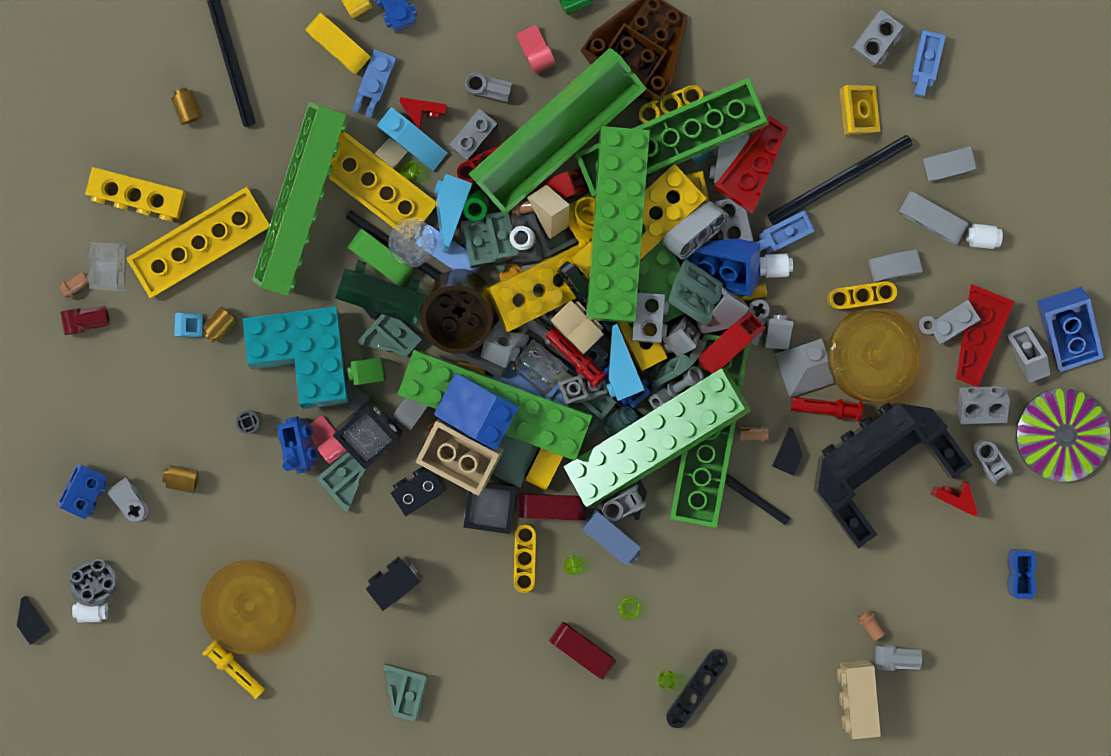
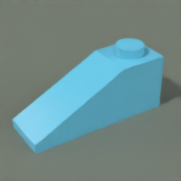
(412, 139)
(450, 202)
(622, 372)

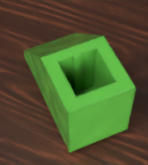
(366, 371)

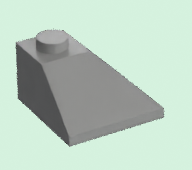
(804, 367)

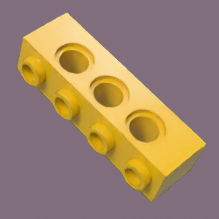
(102, 179)
(643, 358)

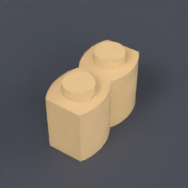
(576, 328)

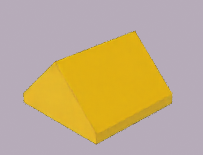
(859, 109)

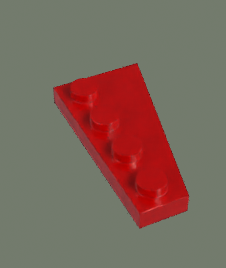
(750, 169)
(981, 338)

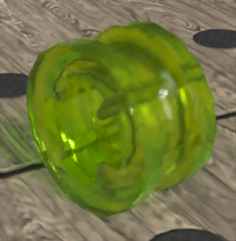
(628, 600)

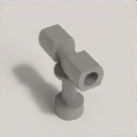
(675, 387)

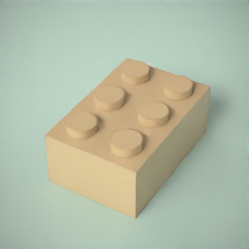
(458, 457)
(859, 699)

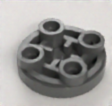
(93, 583)

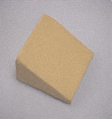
(391, 153)

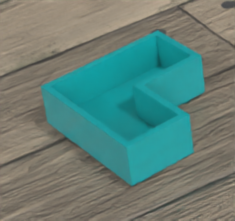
(310, 342)

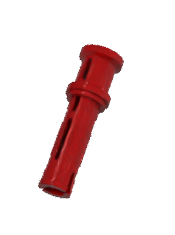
(583, 364)
(838, 409)

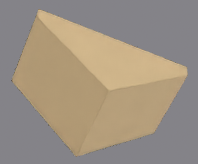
(550, 210)

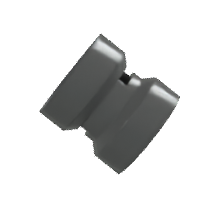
(252, 422)

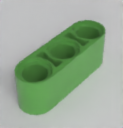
(380, 257)

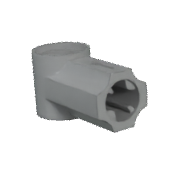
(491, 87)
(891, 658)

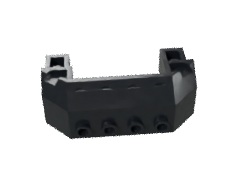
(872, 449)

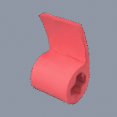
(535, 49)
(324, 439)

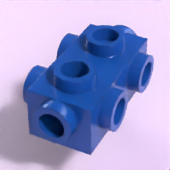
(297, 445)

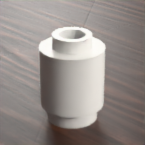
(984, 236)
(515, 238)
(776, 265)
(90, 614)

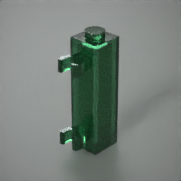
(381, 295)

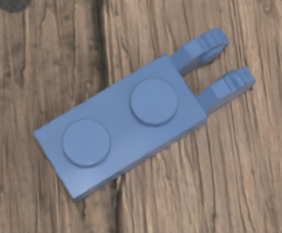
(374, 81)

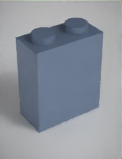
(611, 538)

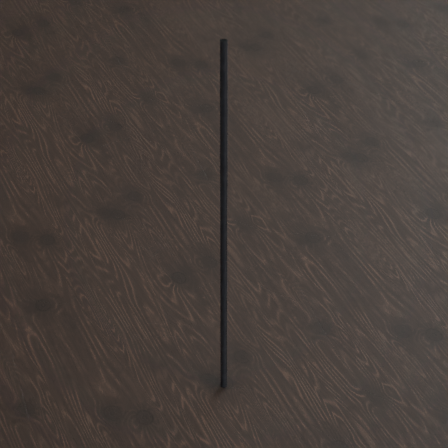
(433, 273)

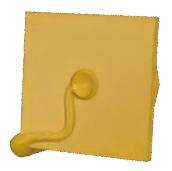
(581, 219)

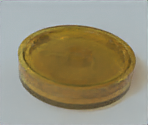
(874, 355)
(248, 606)

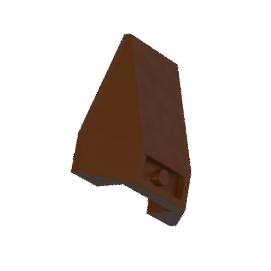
(647, 39)

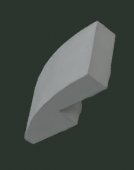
(950, 163)
(895, 265)
(579, 390)

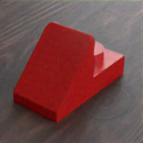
(416, 108)
(962, 500)

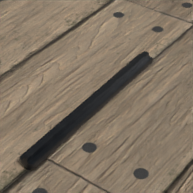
(231, 63)
(840, 179)

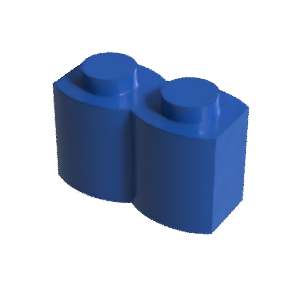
(1022, 566)

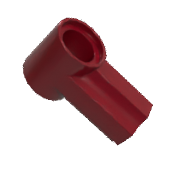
(79, 320)

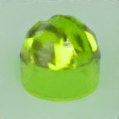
(410, 170)
(573, 566)
(671, 680)

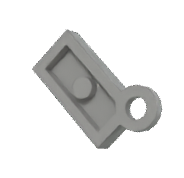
(951, 323)

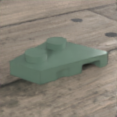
(390, 336)
(342, 480)
(406, 691)

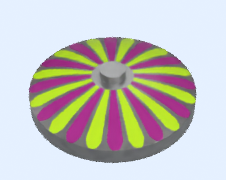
(1062, 435)

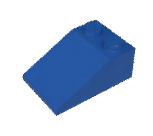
(730, 262)
(1070, 328)
(476, 411)

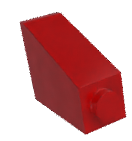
(566, 184)
(731, 342)

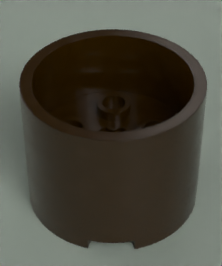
(447, 325)

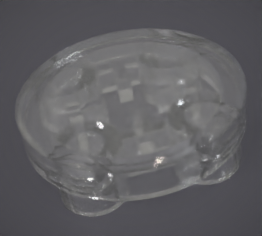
(412, 242)

